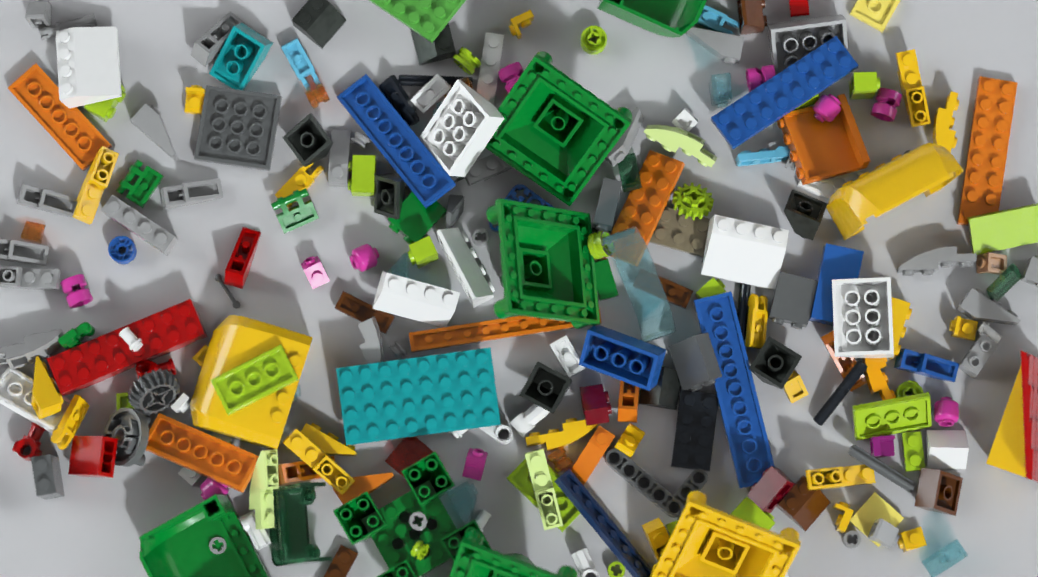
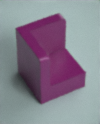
(882, 446)

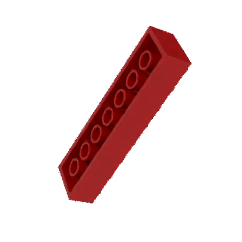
(111, 355)

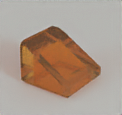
(33, 232)

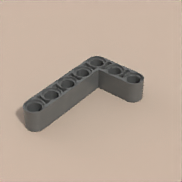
(653, 484)

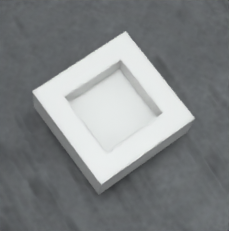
(685, 120)
(181, 404)

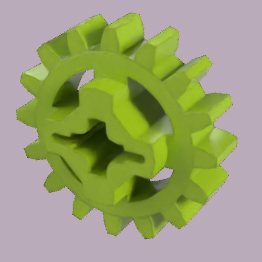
(692, 201)

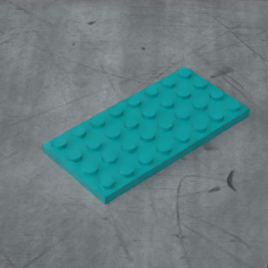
(418, 396)

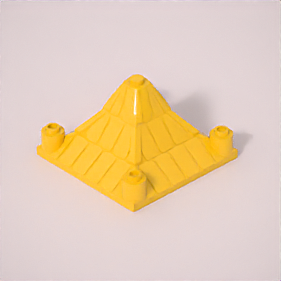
(723, 545)

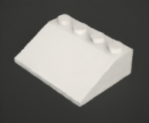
(88, 65)
(461, 129)
(744, 252)
(464, 265)
(863, 317)

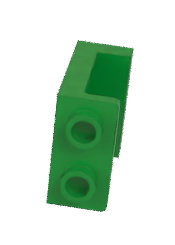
(415, 219)

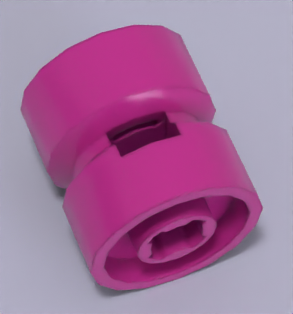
(510, 75)
(756, 76)
(886, 106)
(79, 297)

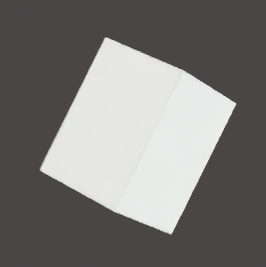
(946, 449)

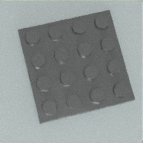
(238, 128)

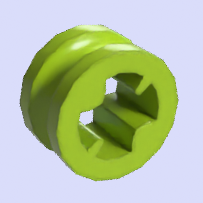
(420, 550)
(621, 567)

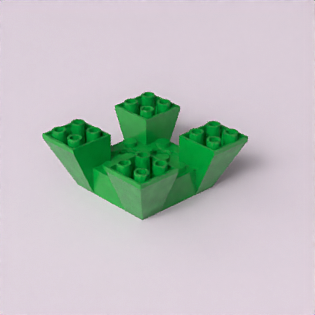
(428, 483)

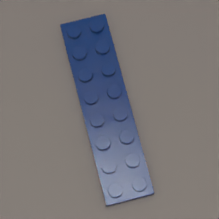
(784, 92)
(396, 141)

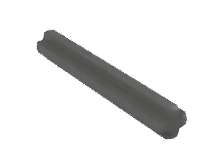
(881, 468)

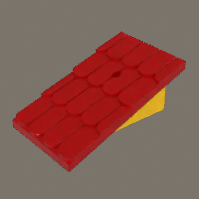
(1017, 436)

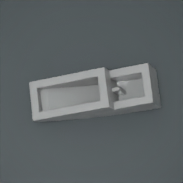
(191, 193)
(47, 200)
(23, 252)
(373, 347)

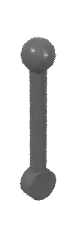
(236, 304)

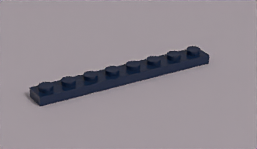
(603, 525)

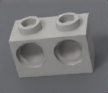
(978, 355)

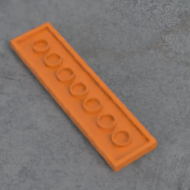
(987, 148)

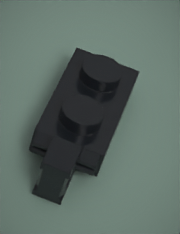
(399, 99)

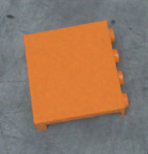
(825, 147)

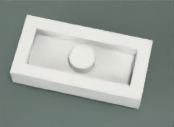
(430, 93)
(567, 356)

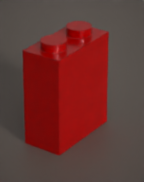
(93, 456)

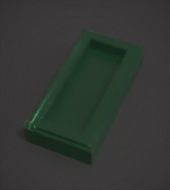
(629, 173)
(1004, 282)

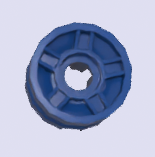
(121, 242)

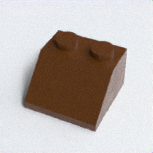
(751, 16)
(938, 491)
(803, 505)

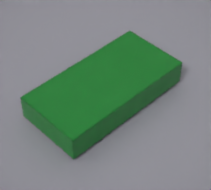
(605, 282)

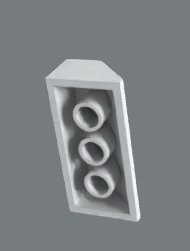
(415, 300)

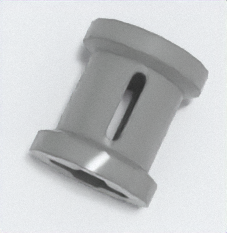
(412, 519)

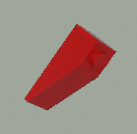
(241, 258)

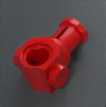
(148, 366)
(32, 440)

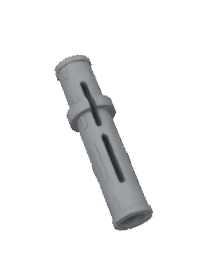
(50, 31)

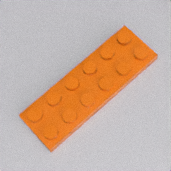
(65, 125)
(647, 204)
(201, 452)

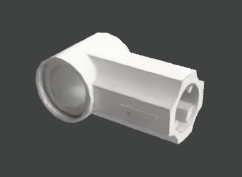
(526, 421)
(494, 431)
(258, 536)
(584, 563)

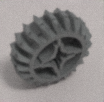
(154, 391)

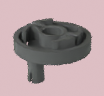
(136, 431)

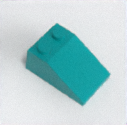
(240, 57)

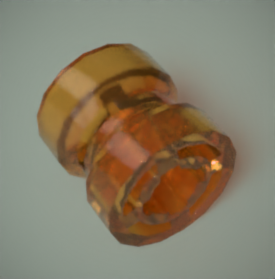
(317, 95)
(562, 463)

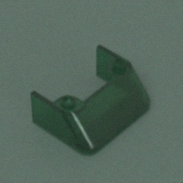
(291, 531)

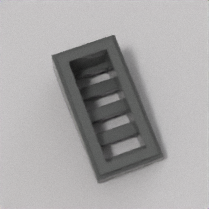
(454, 209)

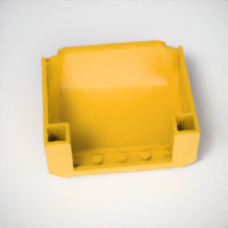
(890, 185)
(231, 345)

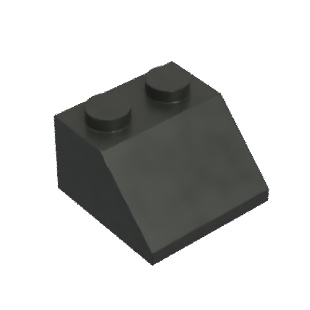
(318, 21)
(440, 49)
(545, 387)

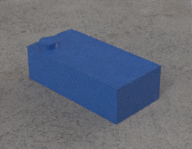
(835, 263)
(622, 357)

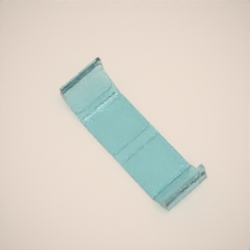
(641, 283)

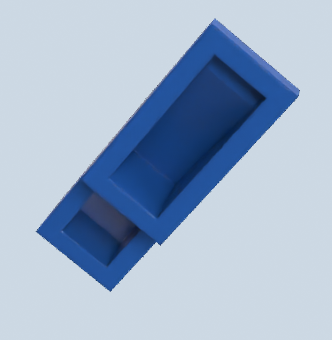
(926, 365)

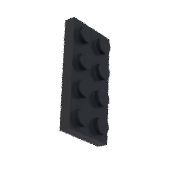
(695, 430)

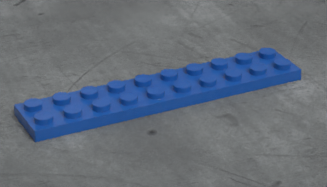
(735, 389)

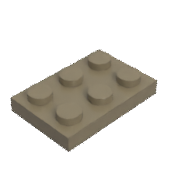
(681, 233)

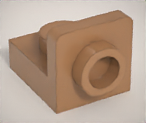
(991, 263)

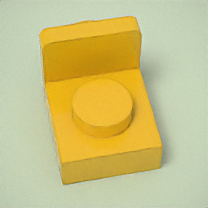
(523, 21)
(194, 99)
(963, 328)
(795, 388)
(630, 440)
(843, 520)
(911, 539)

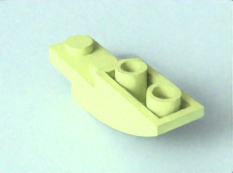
(673, 138)
(263, 481)
(543, 489)

